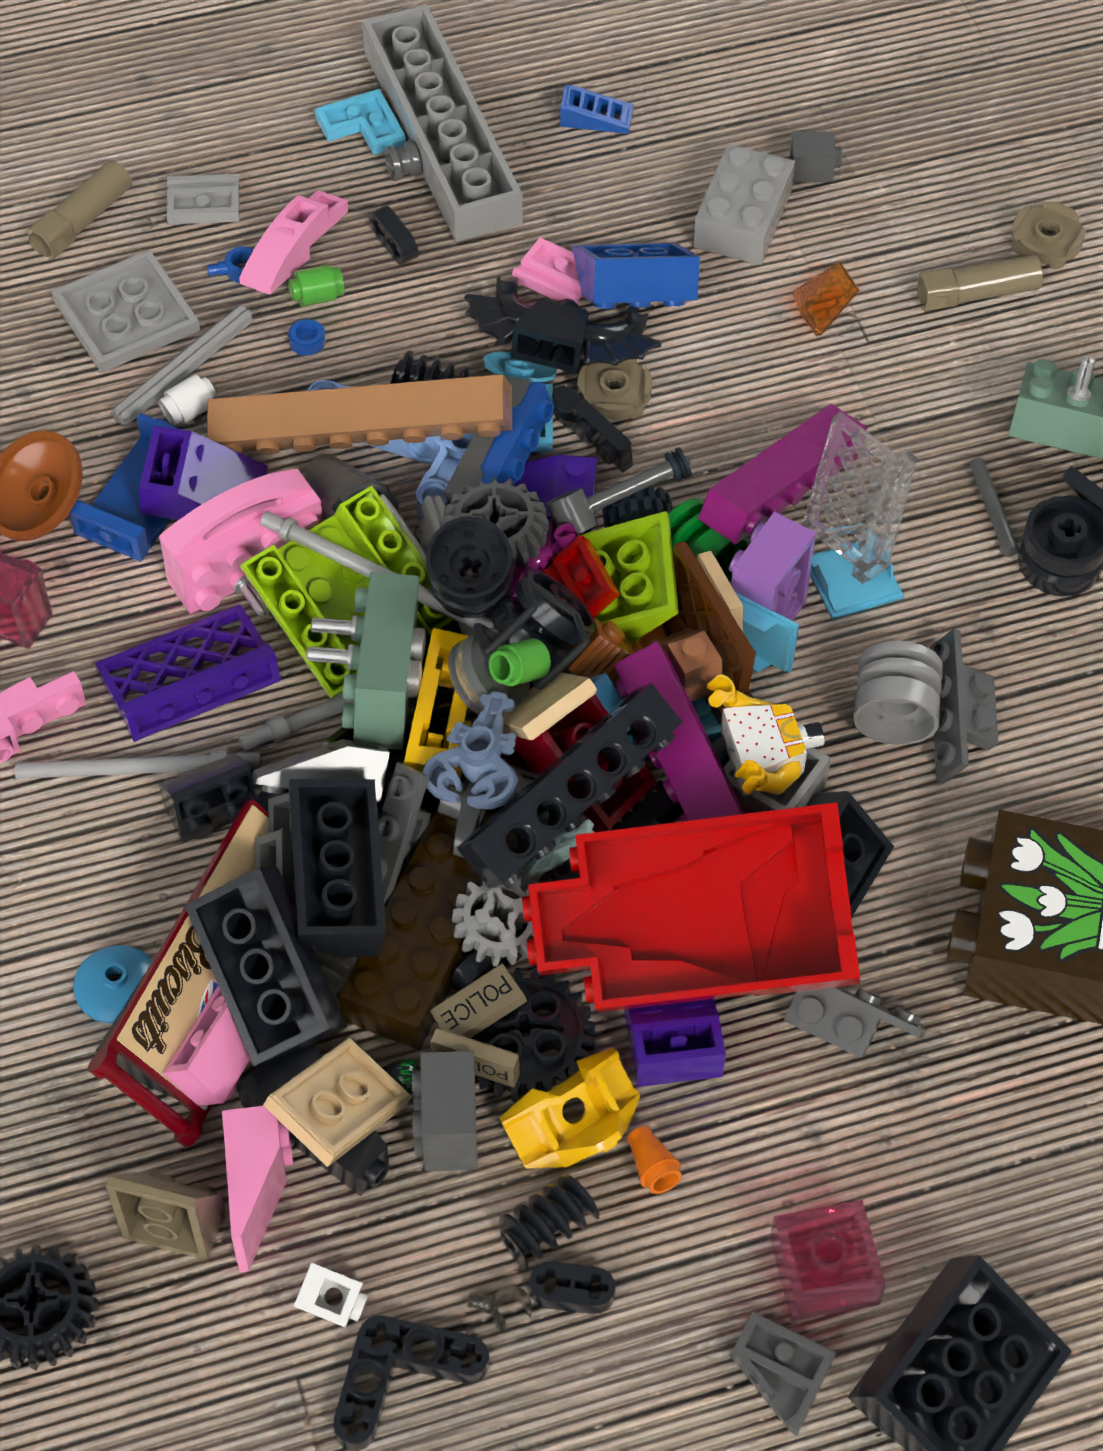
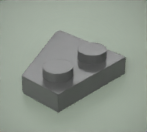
(782, 1368)

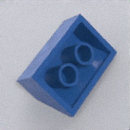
(637, 274)

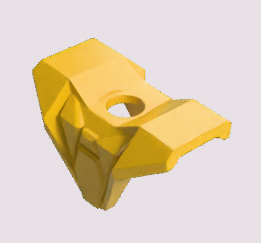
(548, 1140)

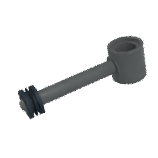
(579, 510)

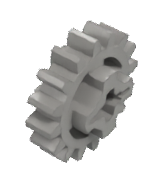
(486, 932)

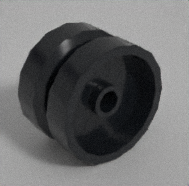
(1063, 546)
(548, 622)

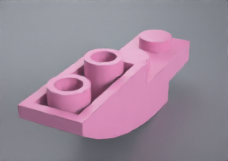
(289, 238)
(27, 708)

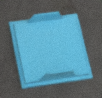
(846, 594)
(769, 635)

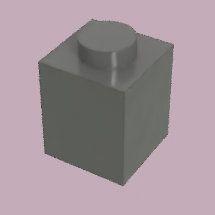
(814, 156)

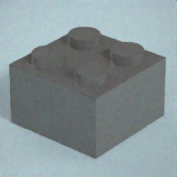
(445, 1111)

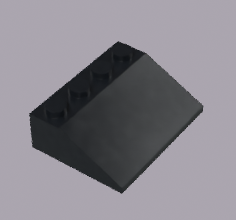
(961, 1365)

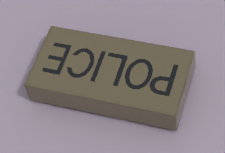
(479, 1003)
(489, 1060)

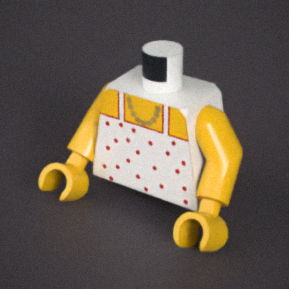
(762, 739)

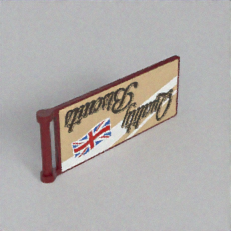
(176, 992)

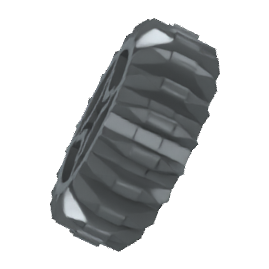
(514, 510)

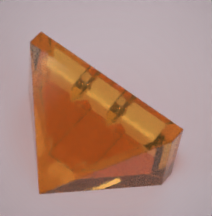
(825, 297)

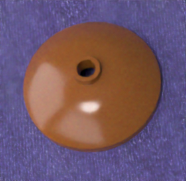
(37, 484)

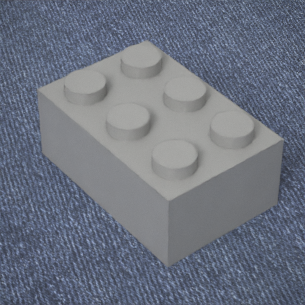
(744, 204)

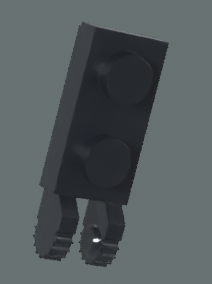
(592, 426)

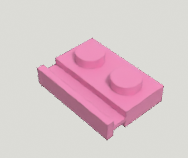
(549, 272)

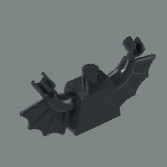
(558, 332)

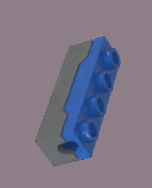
(507, 453)

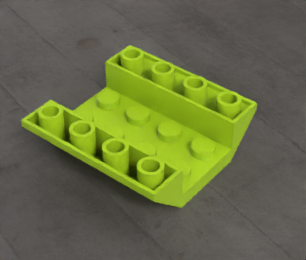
(307, 585)

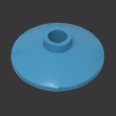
(106, 998)

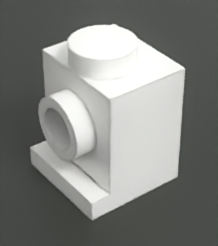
(313, 1291)

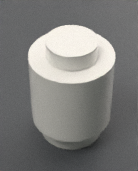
(187, 400)

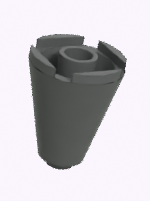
(338, 481)

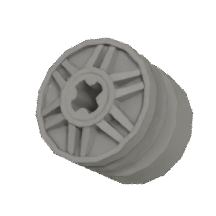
(898, 692)

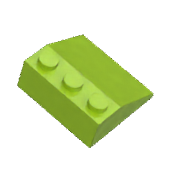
(642, 569)

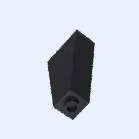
(359, 1167)

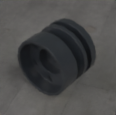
(474, 546)

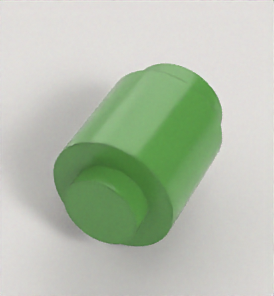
(316, 285)
(520, 662)

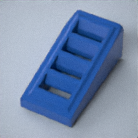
(583, 107)

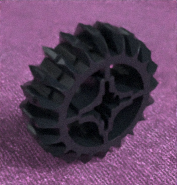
(71, 1308)

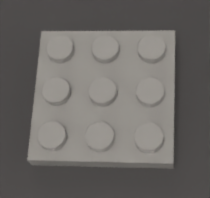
(125, 311)

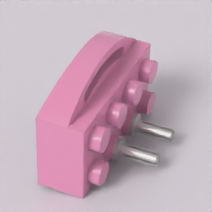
(213, 540)

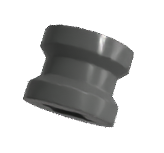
(403, 160)

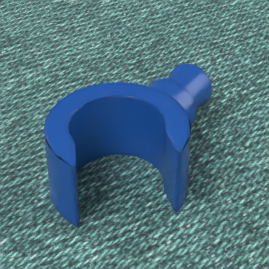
(227, 267)

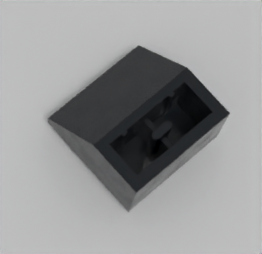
(208, 796)

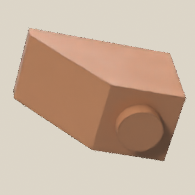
(693, 659)

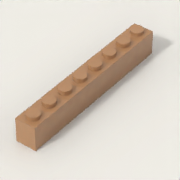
(362, 415)

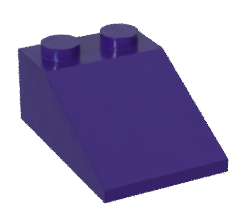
(559, 475)

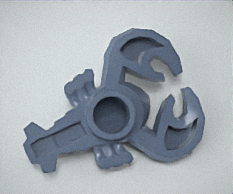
(478, 758)

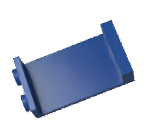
(115, 514)

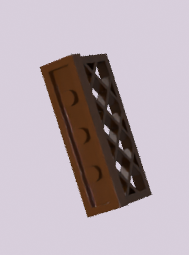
(704, 609)

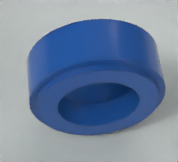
(306, 337)

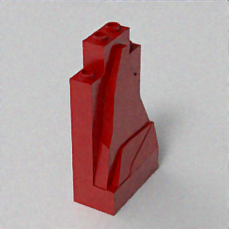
(701, 910)

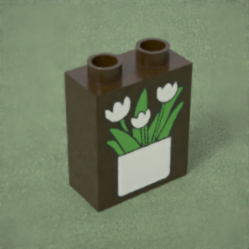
(1036, 917)

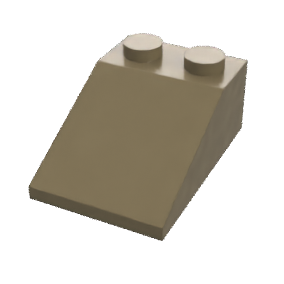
(166, 1213)

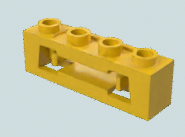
(436, 662)

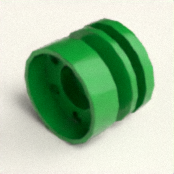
(700, 537)

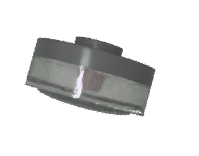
(472, 676)

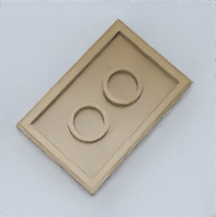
(547, 706)
(337, 1101)

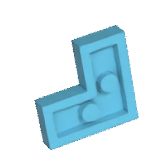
(364, 114)

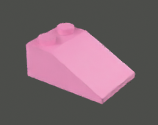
(256, 1175)

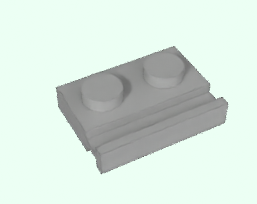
(203, 199)

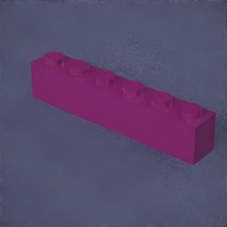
(771, 479)
(690, 759)

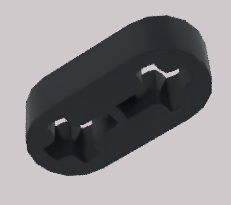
(393, 234)
(571, 1298)

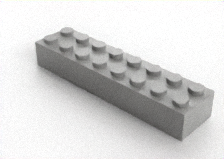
(444, 121)

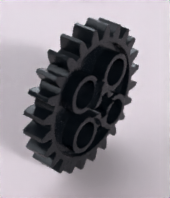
(572, 1044)

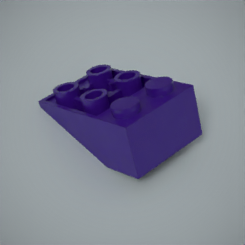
(188, 471)
(675, 1042)

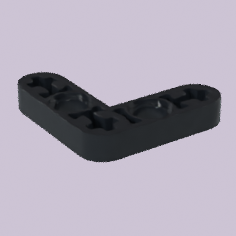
(384, 1360)

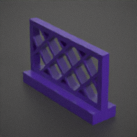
(198, 689)

